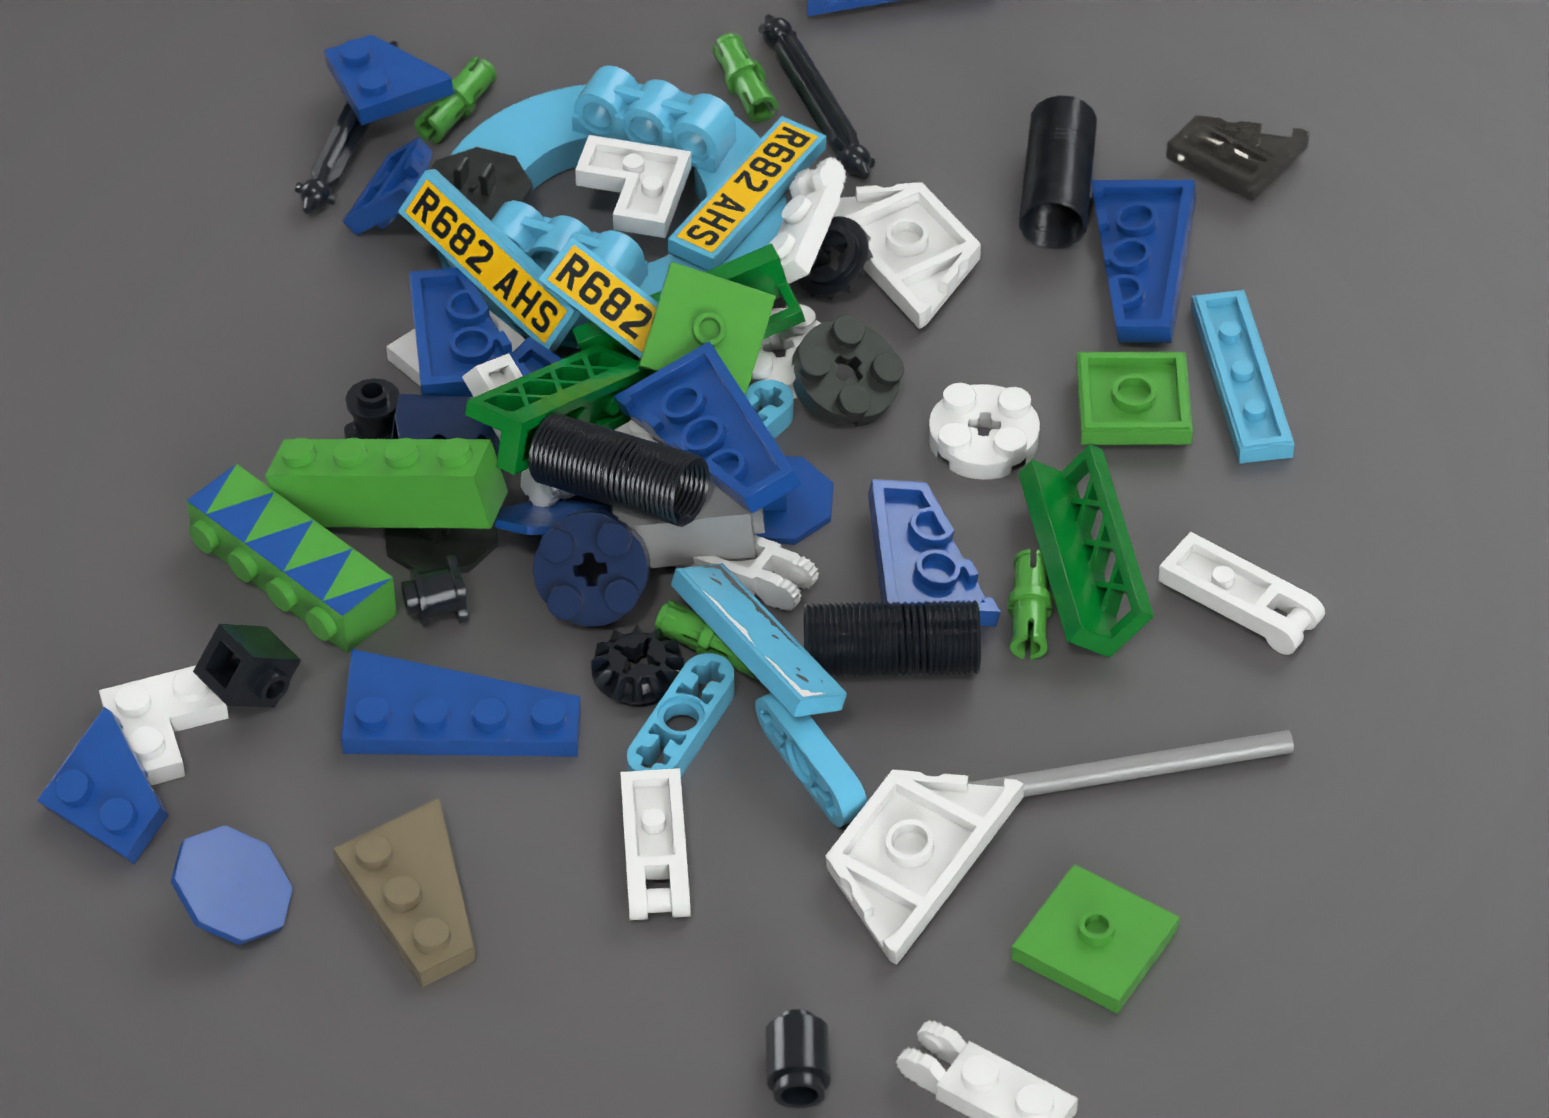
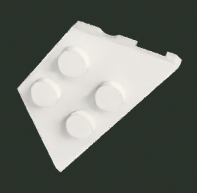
(915, 246)
(914, 849)

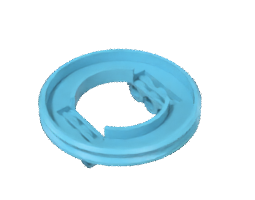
(550, 135)

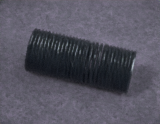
(1058, 172)
(616, 471)
(869, 637)

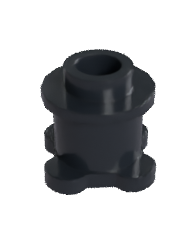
(373, 409)
(436, 592)

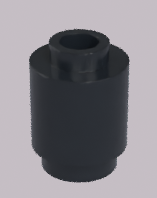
(797, 1058)

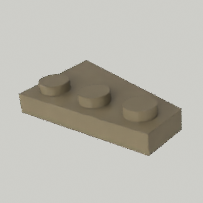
(412, 891)

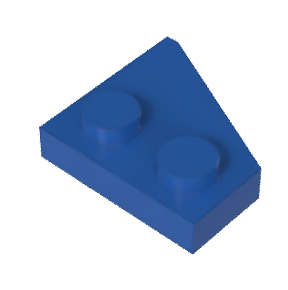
(389, 187)
(106, 791)

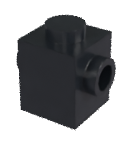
(247, 665)

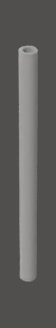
(1150, 764)

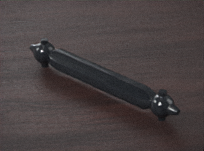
(817, 96)
(332, 160)

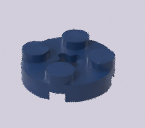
(612, 542)

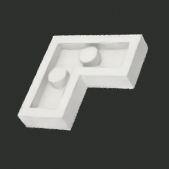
(644, 174)
(155, 710)

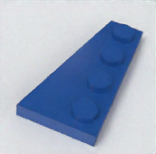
(1144, 252)
(704, 412)
(444, 711)

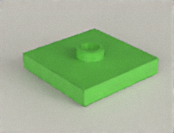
(704, 309)
(1133, 398)
(1095, 938)

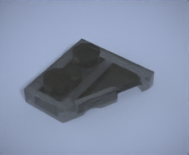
(1235, 153)

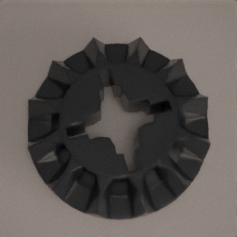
(852, 242)
(644, 682)

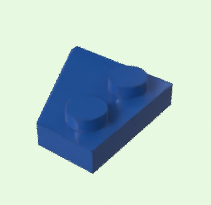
(383, 78)

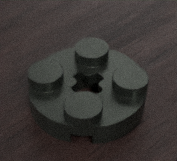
(863, 350)

